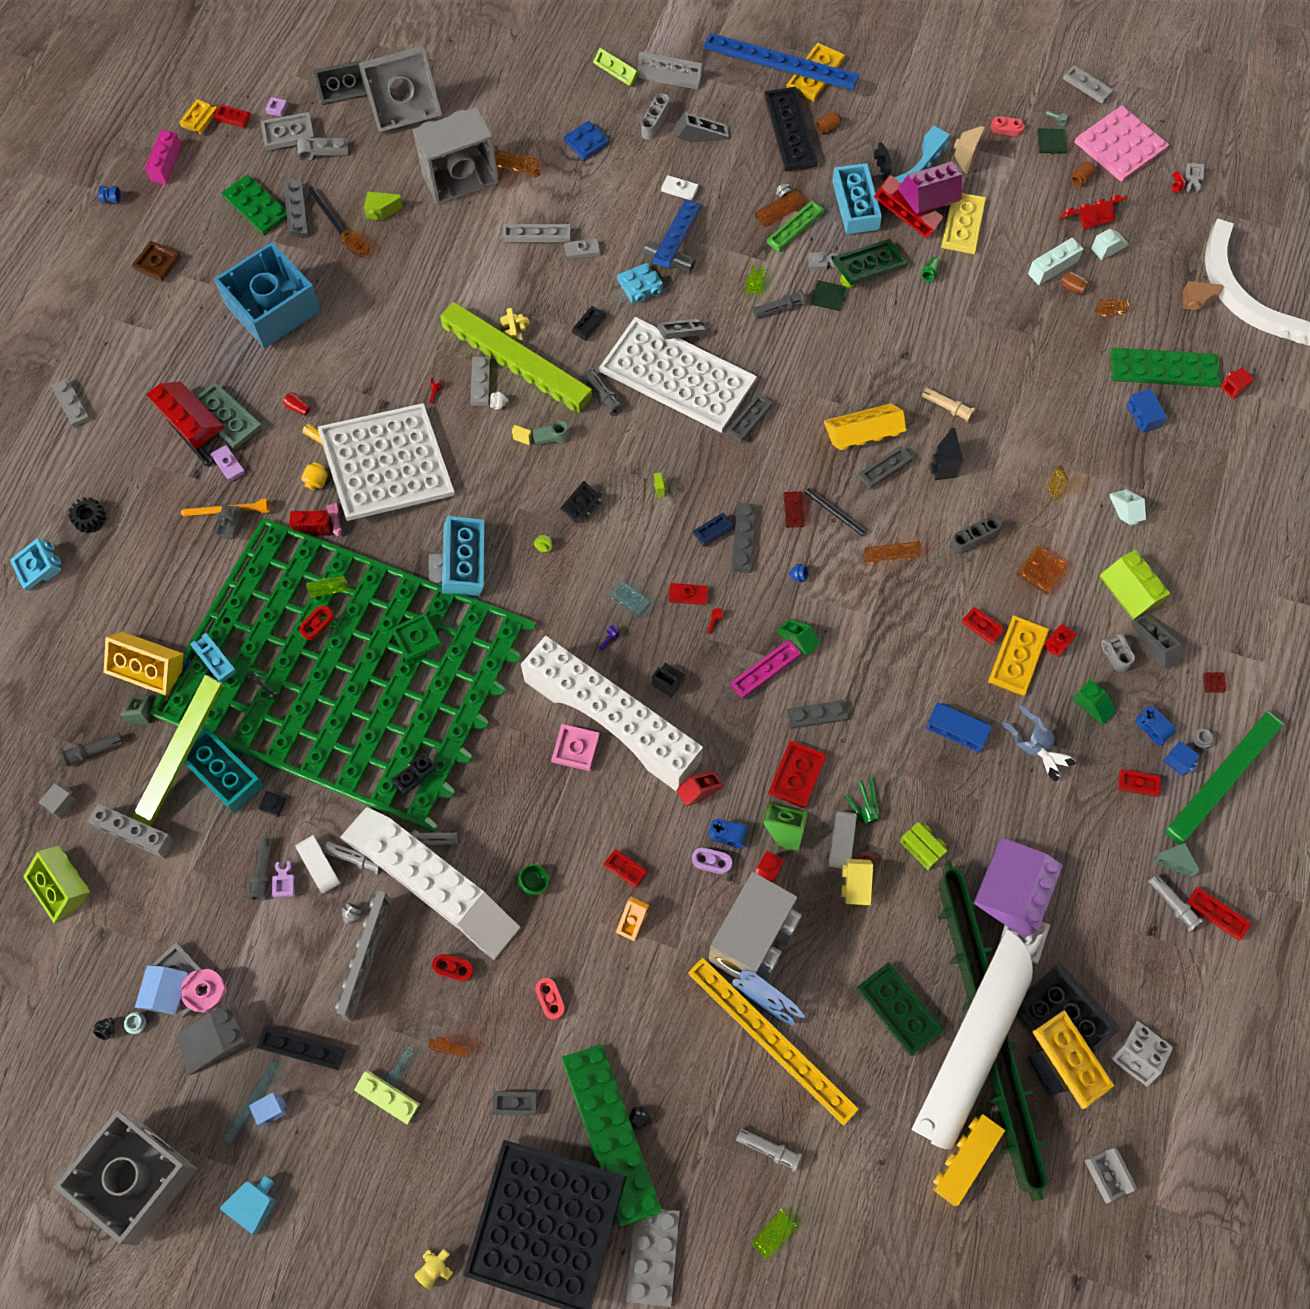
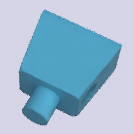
(250, 1205)

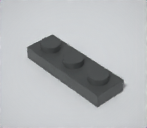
(749, 418)
(885, 467)
(817, 714)

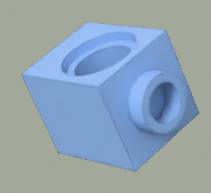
(268, 1109)

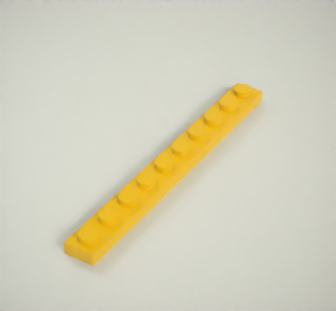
(773, 1042)

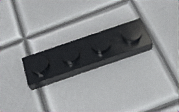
(301, 1048)

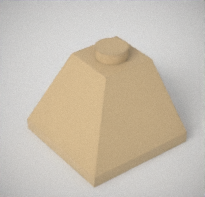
(967, 147)

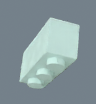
(1055, 261)

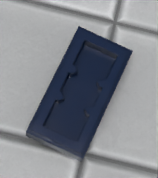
(713, 529)

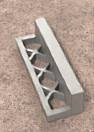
(669, 74)

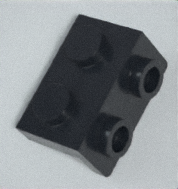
(580, 502)

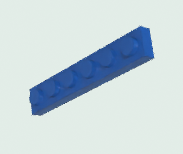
(676, 233)

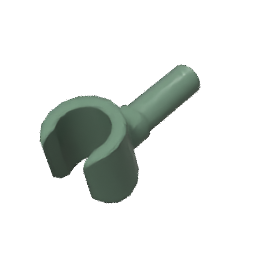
(1061, 119)

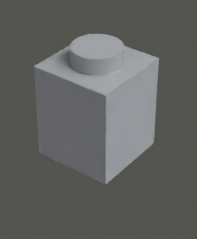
(58, 800)

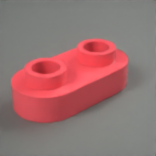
(1007, 126)
(550, 999)

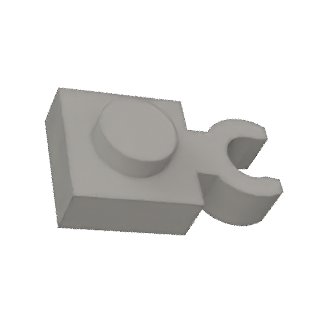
(1194, 175)
(820, 261)

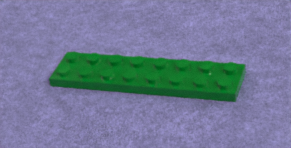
(611, 1131)

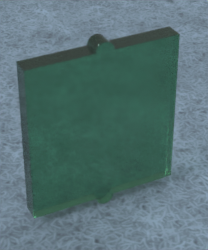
(1052, 141)
(828, 295)

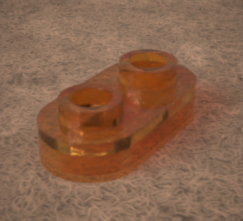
(357, 245)

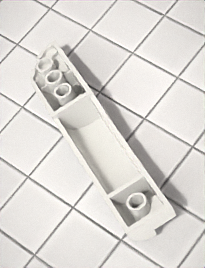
(976, 1043)

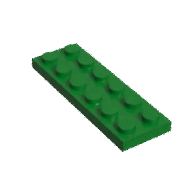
(1164, 367)

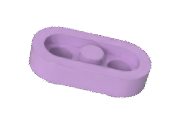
(712, 859)

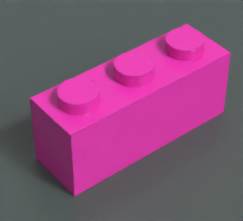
(163, 157)

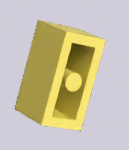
(858, 881)

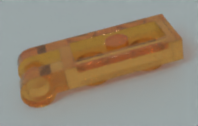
(517, 162)

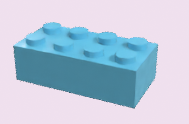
(856, 198)
(463, 556)

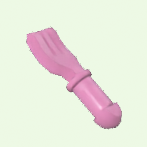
(333, 510)

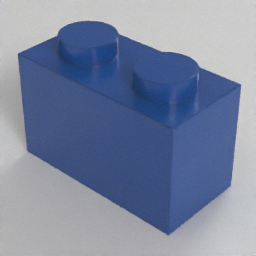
(1146, 410)

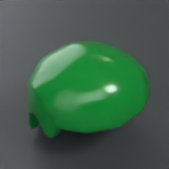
(533, 880)

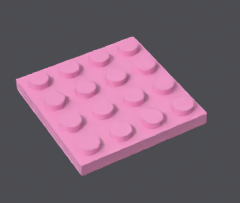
(1121, 143)

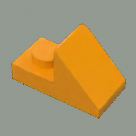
(632, 918)

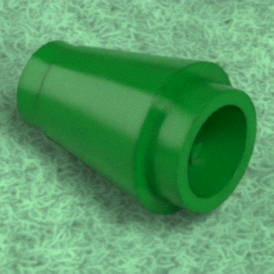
(930, 270)

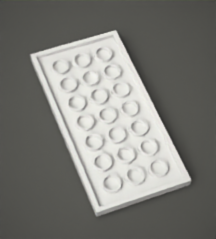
(678, 374)

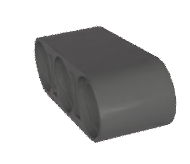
(982, 529)

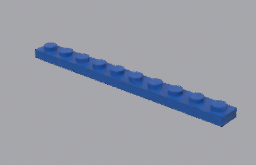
(781, 61)

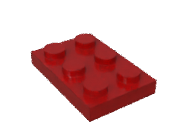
(797, 774)

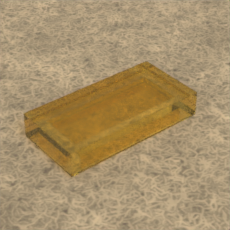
(1057, 482)

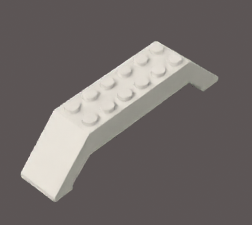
(432, 880)

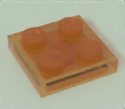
(1042, 570)

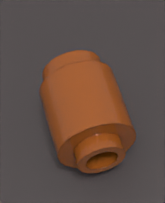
(828, 122)
(1083, 173)
(1074, 282)

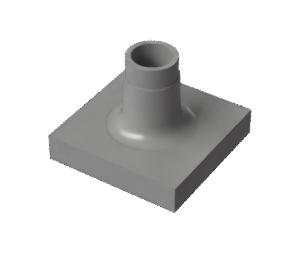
(408, 103)

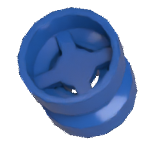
(110, 194)

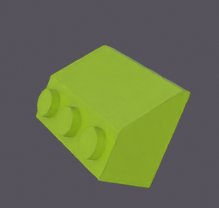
(1134, 584)
(56, 883)

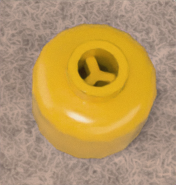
(314, 476)

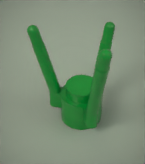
(869, 812)

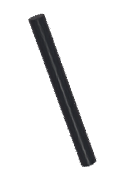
(326, 210)
(836, 512)

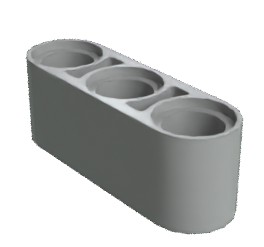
(655, 116)
(842, 838)

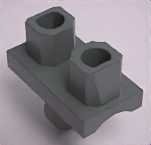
(228, 521)

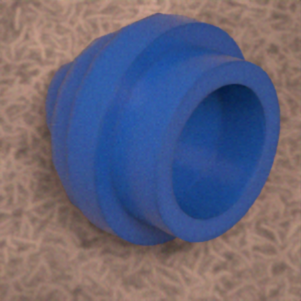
(799, 572)

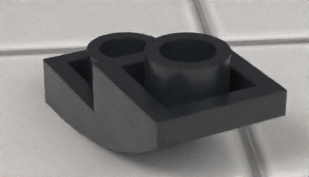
(883, 160)
(414, 774)

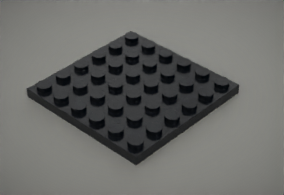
(545, 1227)

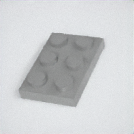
(286, 130)
(178, 959)

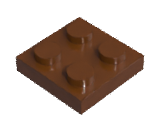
(156, 261)

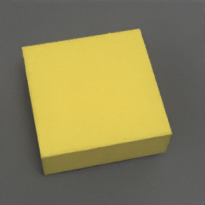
(522, 435)

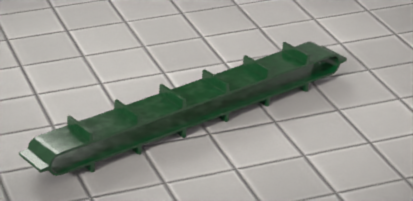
(999, 1098)

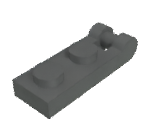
(682, 328)

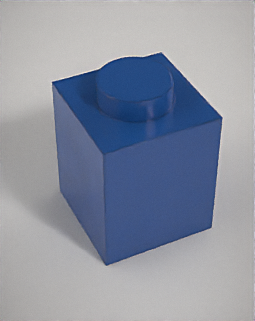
(1181, 759)

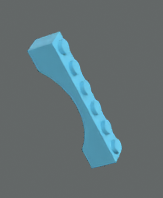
(933, 145)

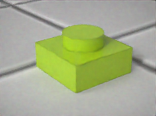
(660, 485)

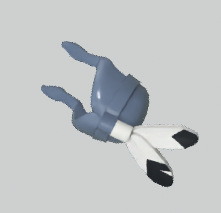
(1040, 745)

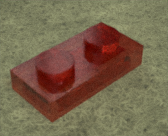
(793, 509)

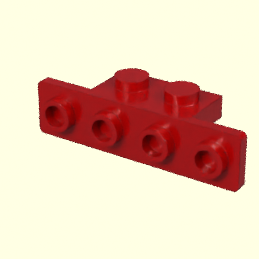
(1095, 214)

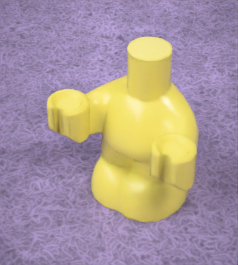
(433, 1268)

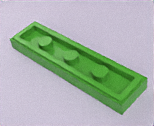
(795, 226)

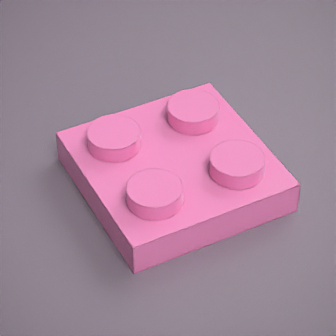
(575, 747)

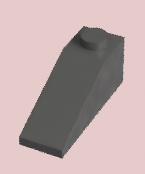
(697, 128)
(1158, 641)

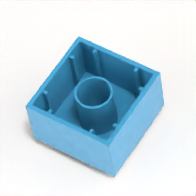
(268, 294)

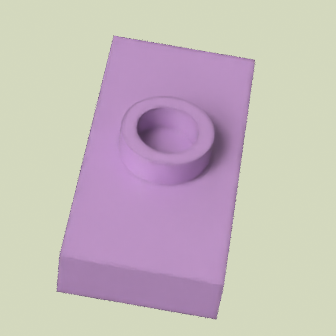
(227, 463)

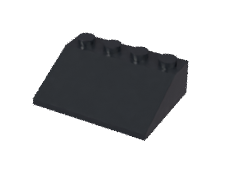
(1062, 992)

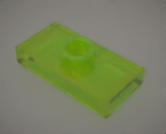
(327, 586)

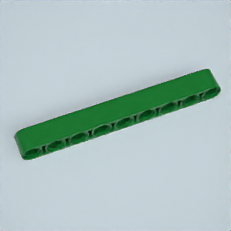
(1223, 778)

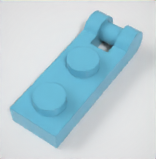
(213, 658)

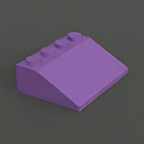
(1018, 886)

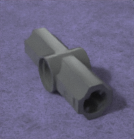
(679, 262)

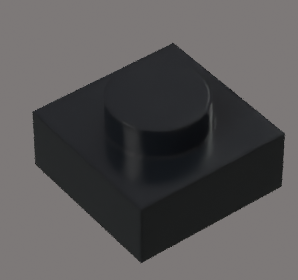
(272, 804)

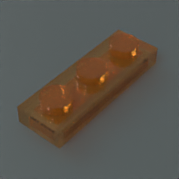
(780, 208)
(892, 552)

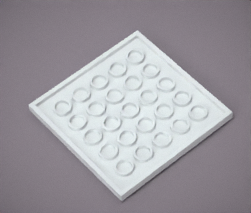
(385, 461)

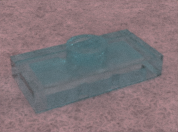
(630, 599)

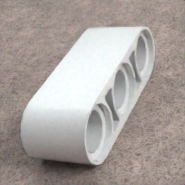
(317, 864)

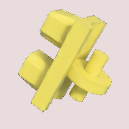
(516, 323)

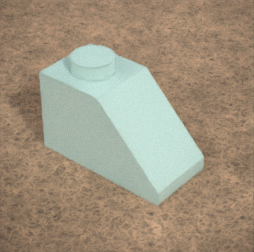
(1108, 243)
(1129, 506)

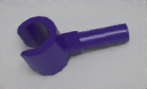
(613, 634)

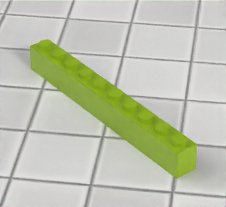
(516, 357)

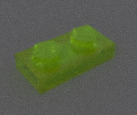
(773, 1234)

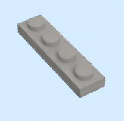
(536, 233)

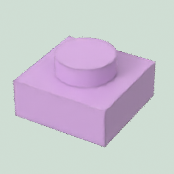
(276, 107)

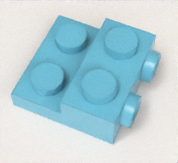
(640, 283)
(36, 563)

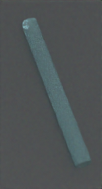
(253, 1098)

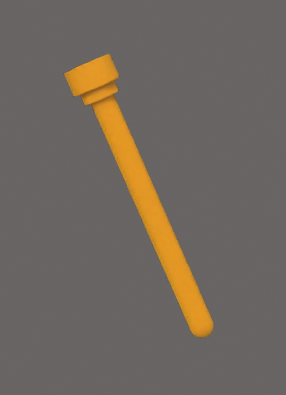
(262, 506)

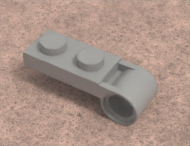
(321, 146)

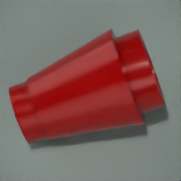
(295, 403)

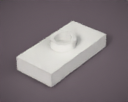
(679, 187)

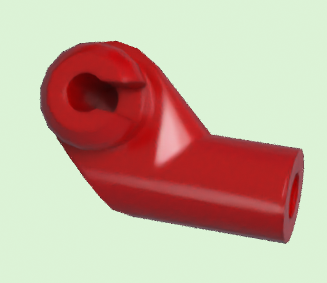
(1179, 183)

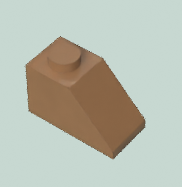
(1199, 295)

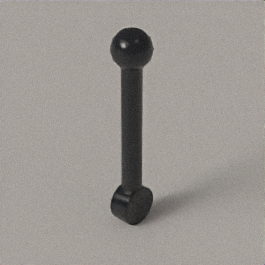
(252, 676)

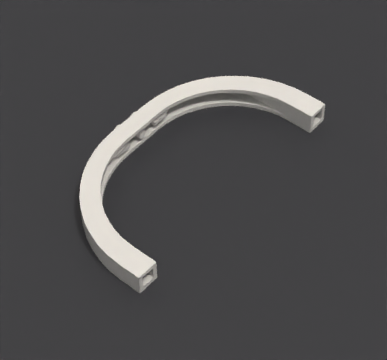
(1239, 300)

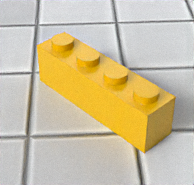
(968, 1159)

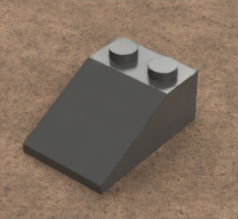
(212, 1038)

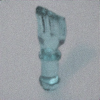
(394, 1076)

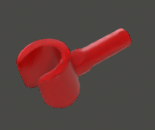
(435, 387)
(716, 614)

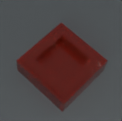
(1214, 682)

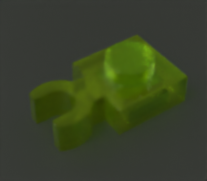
(755, 281)

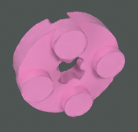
(209, 1001)

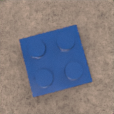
(586, 140)

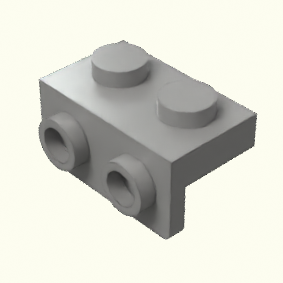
(1110, 1175)

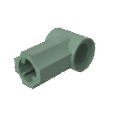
(550, 433)

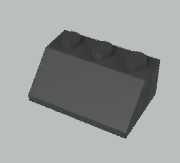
(340, 82)

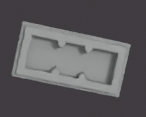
(581, 249)

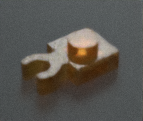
(1109, 306)
(442, 1045)

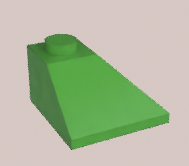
(785, 825)

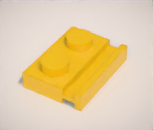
(198, 116)

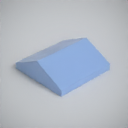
(161, 989)

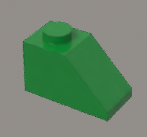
(800, 635)
(1095, 701)

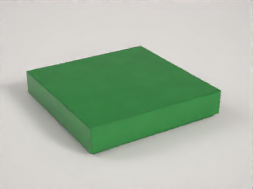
(416, 637)

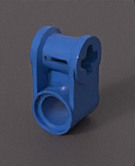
(1156, 727)
(730, 833)

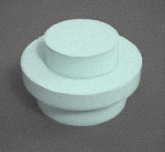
(135, 1023)

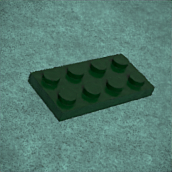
(870, 262)
(899, 1009)

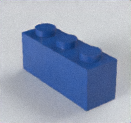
(958, 727)

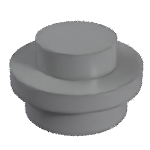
(783, 190)
(1203, 738)

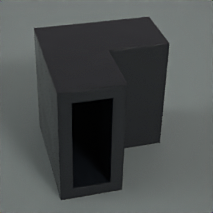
(667, 679)

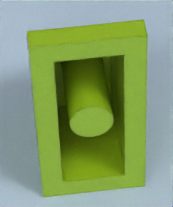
(382, 205)

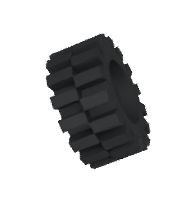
(82, 507)

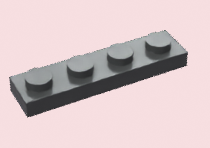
(295, 208)
(743, 538)

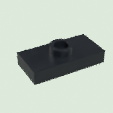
(588, 323)

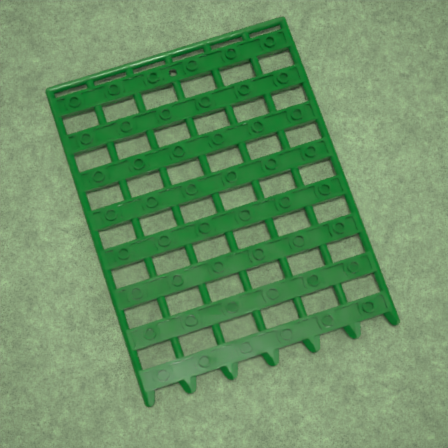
(345, 707)

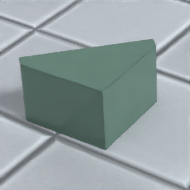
(137, 710)
(1178, 860)

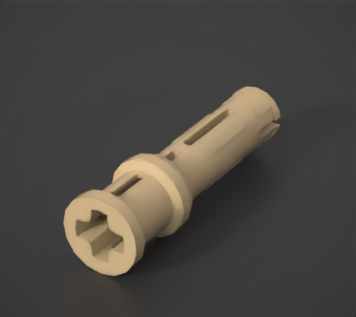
(956, 408)

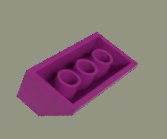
(932, 187)

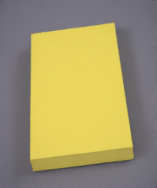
(964, 224)

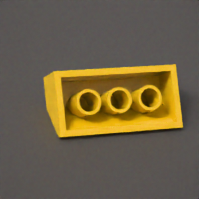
(865, 426)
(142, 662)

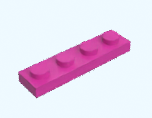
(765, 669)

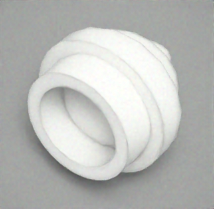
(498, 400)

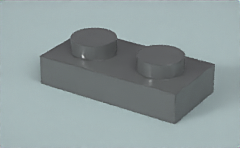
(514, 1103)

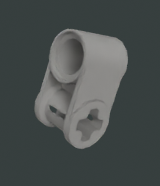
(1118, 649)

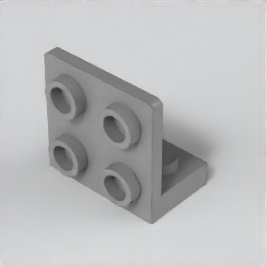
(1143, 1054)

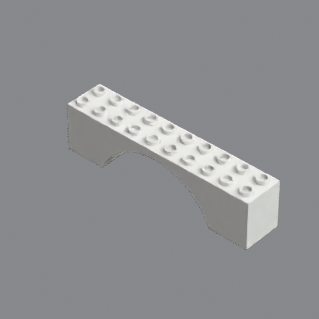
(652, 739)

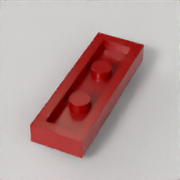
(1218, 913)

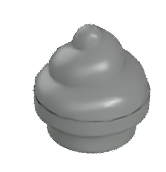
(351, 913)

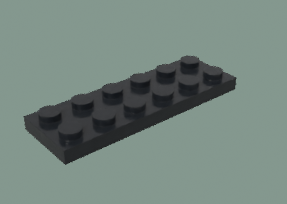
(790, 129)

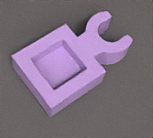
(283, 884)

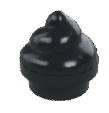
(104, 1028)
(639, 1117)

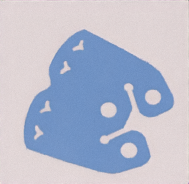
(759, 992)

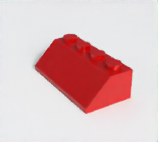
(185, 412)

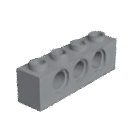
(131, 831)

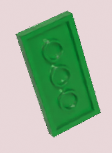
(255, 204)

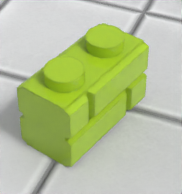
(923, 845)

